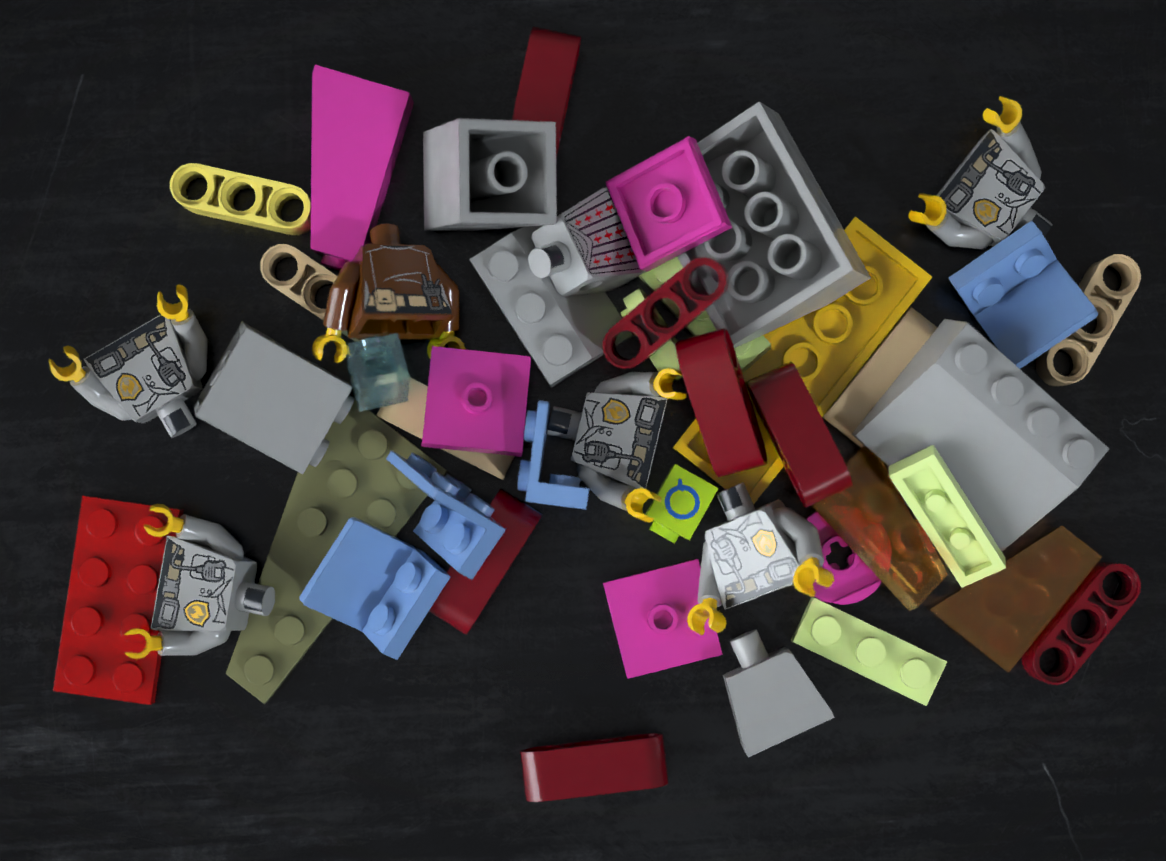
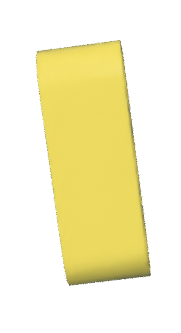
(225, 184)

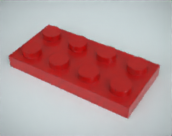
(109, 594)

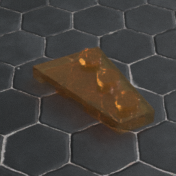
(882, 531)
(1015, 605)

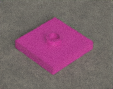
(668, 204)
(476, 401)
(652, 617)

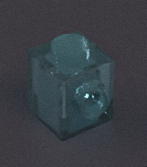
(378, 372)

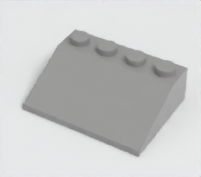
(785, 238)
(990, 424)

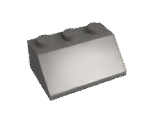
(555, 329)

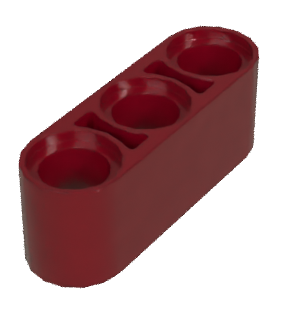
(547, 78)
(642, 320)
(721, 402)
(799, 434)
(465, 598)
(1103, 615)
(594, 767)

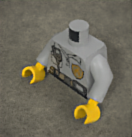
(990, 188)
(146, 369)
(618, 436)
(754, 556)
(202, 588)

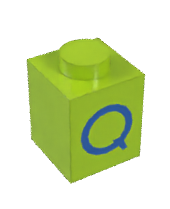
(682, 504)

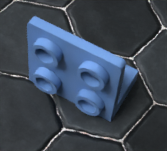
(1023, 296)
(561, 489)
(456, 521)
(375, 585)

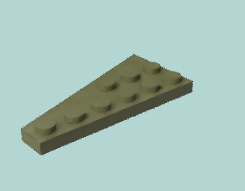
(346, 483)

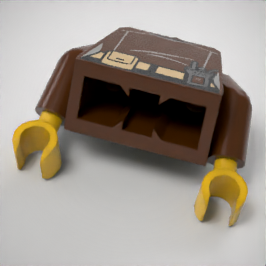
(391, 292)

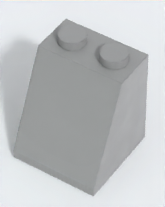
(489, 175)
(273, 399)

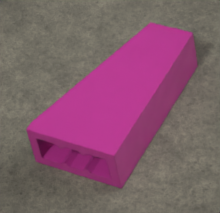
(352, 159)

